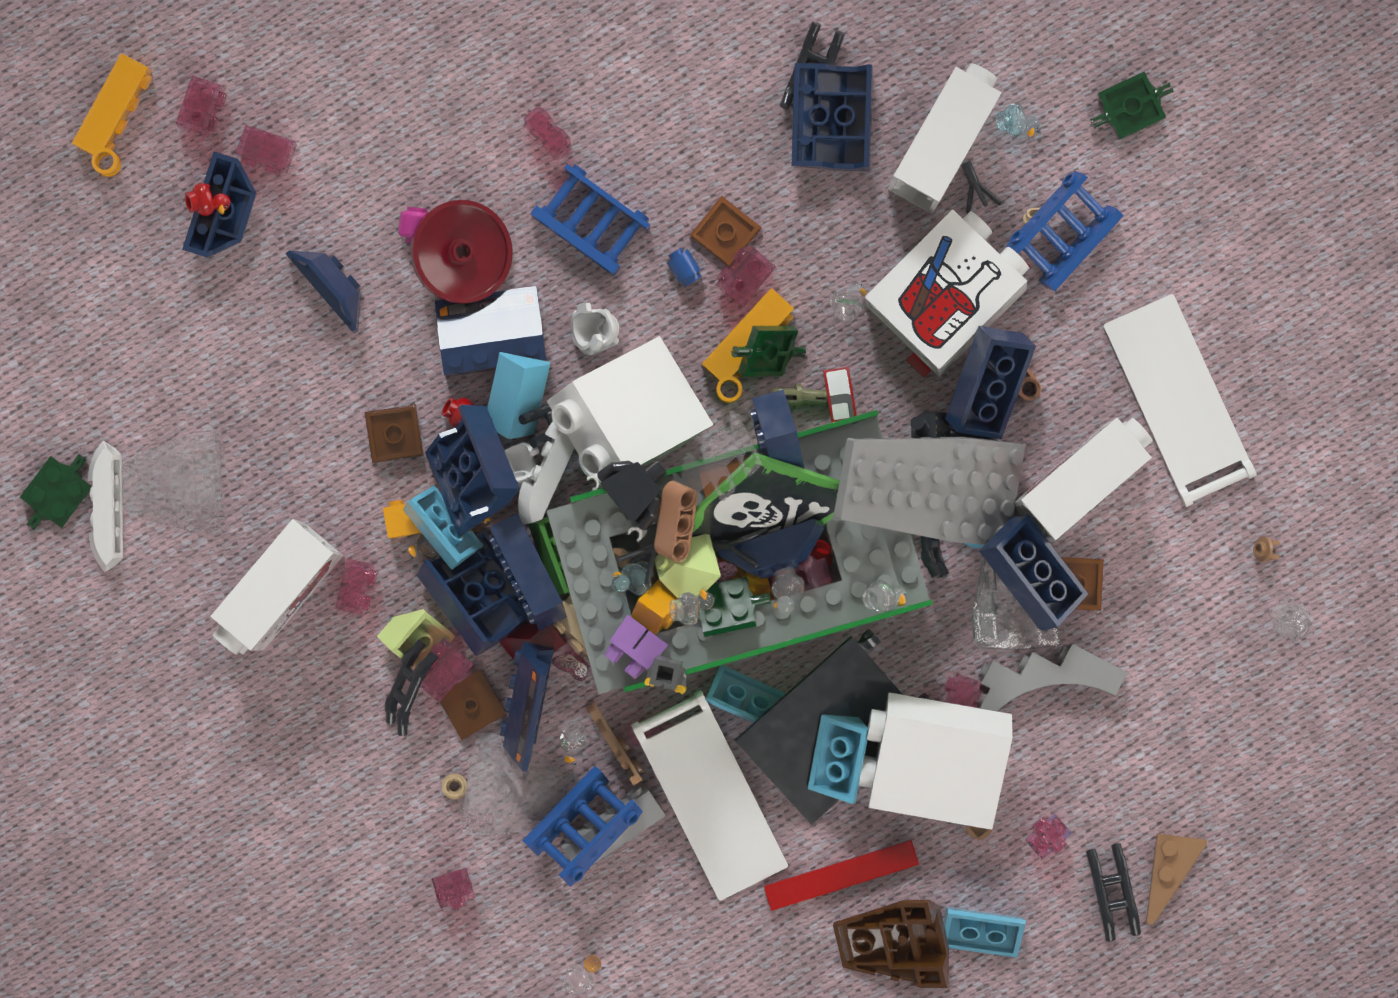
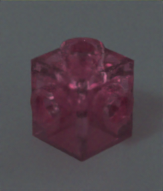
(1048, 836)
(453, 889)

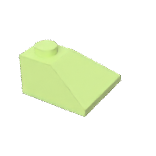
(692, 574)
(406, 629)

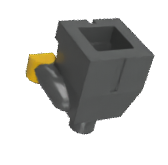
(667, 673)

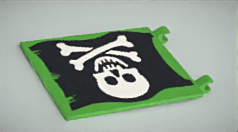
(769, 498)

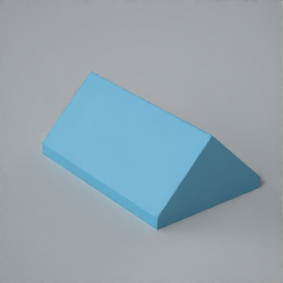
(515, 391)
(434, 522)
(741, 694)
(839, 757)
(983, 931)

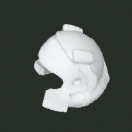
(593, 329)
(522, 461)

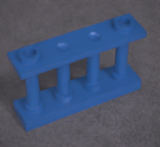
(567, 230)
(1087, 237)
(561, 816)

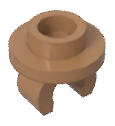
(1264, 549)

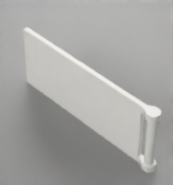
(1178, 397)
(711, 798)

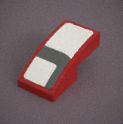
(839, 393)

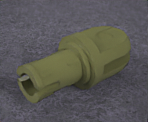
(802, 396)

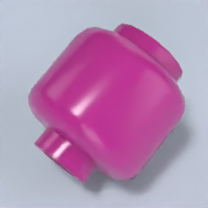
(408, 221)

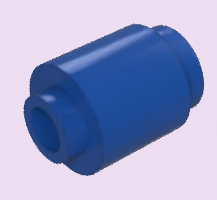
(684, 267)

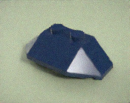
(221, 231)
(331, 284)
(778, 549)

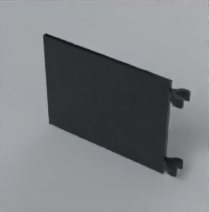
(787, 733)

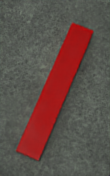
(841, 875)

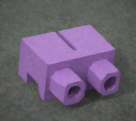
(625, 639)

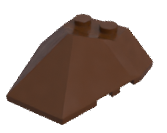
(897, 941)

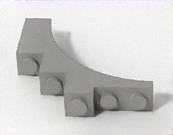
(1075, 667)

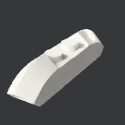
(536, 496)
(107, 517)

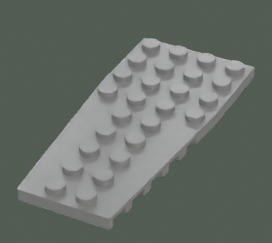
(931, 486)

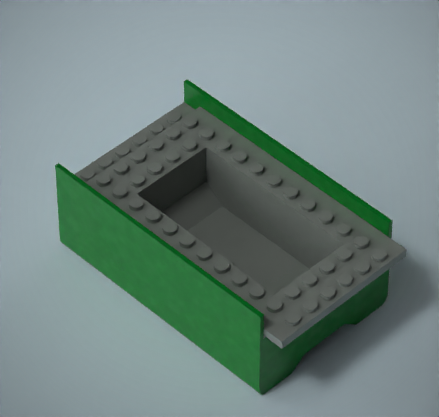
(860, 552)

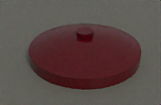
(461, 251)

